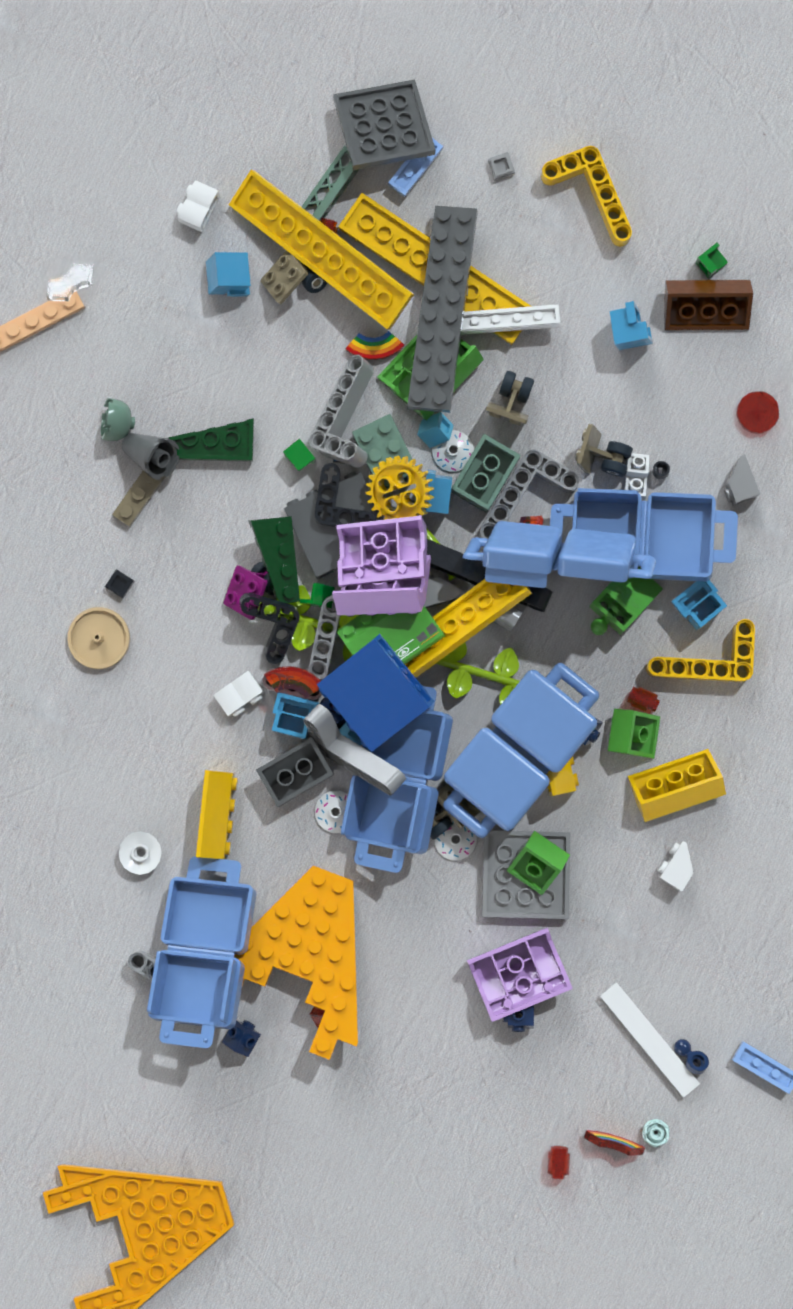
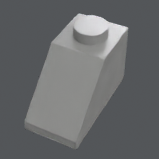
(741, 483)
(441, 592)

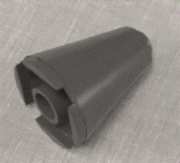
(152, 454)

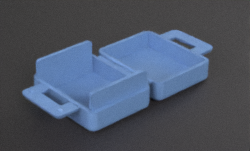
(668, 526)
(528, 552)
(533, 734)
(407, 816)
(198, 974)

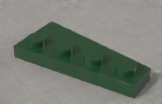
(221, 443)

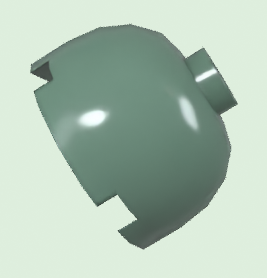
(116, 420)

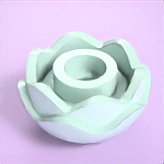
(658, 1139)

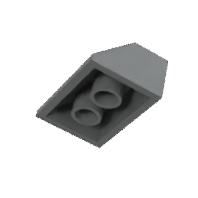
(295, 772)

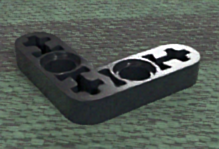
(334, 511)
(281, 622)

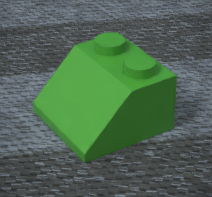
(634, 733)
(538, 863)

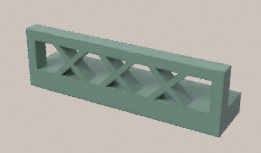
(335, 189)

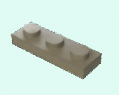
(136, 498)

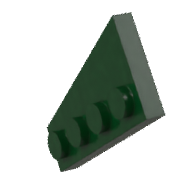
(277, 549)

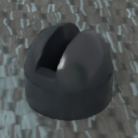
(665, 470)

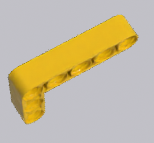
(596, 187)
(710, 665)

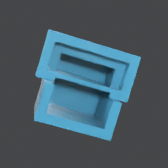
(228, 274)
(628, 328)
(441, 492)
(699, 603)
(290, 715)

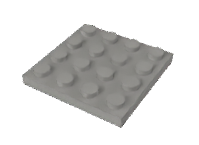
(509, 896)

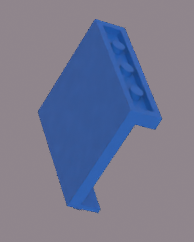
(375, 693)

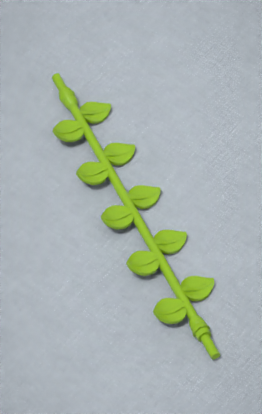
(458, 681)

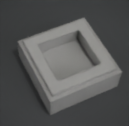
(501, 166)

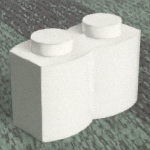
(198, 205)
(238, 694)

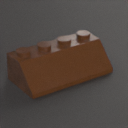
(707, 304)

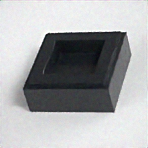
(119, 583)

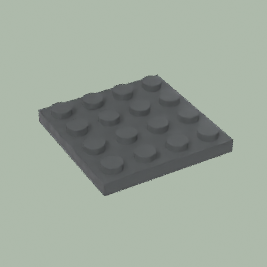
(384, 124)

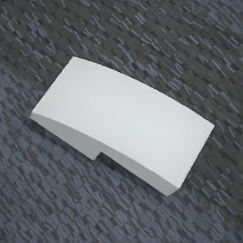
(637, 473)

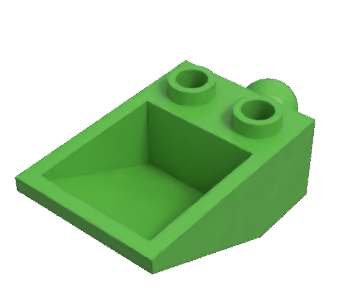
(624, 601)

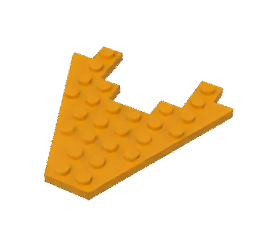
(312, 938)
(162, 1221)

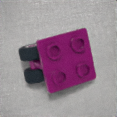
(244, 582)

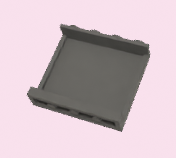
(321, 541)

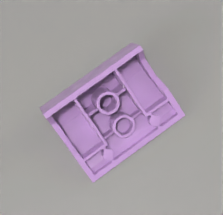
(382, 551)
(383, 597)
(519, 974)

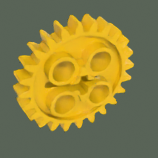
(393, 472)

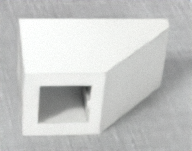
(678, 868)

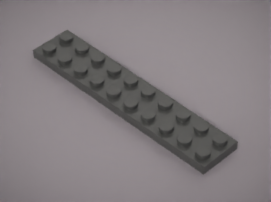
(442, 309)

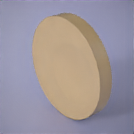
(98, 638)

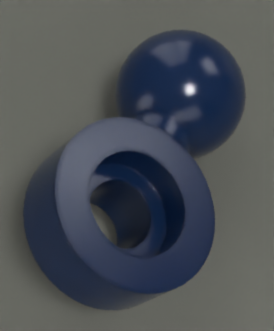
(683, 1048)

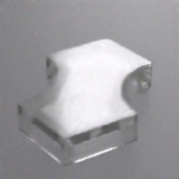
(63, 287)

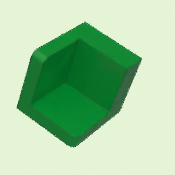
(711, 261)
(299, 455)
(319, 594)

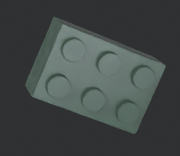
(380, 441)
(485, 473)

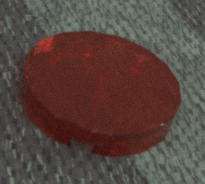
(757, 412)

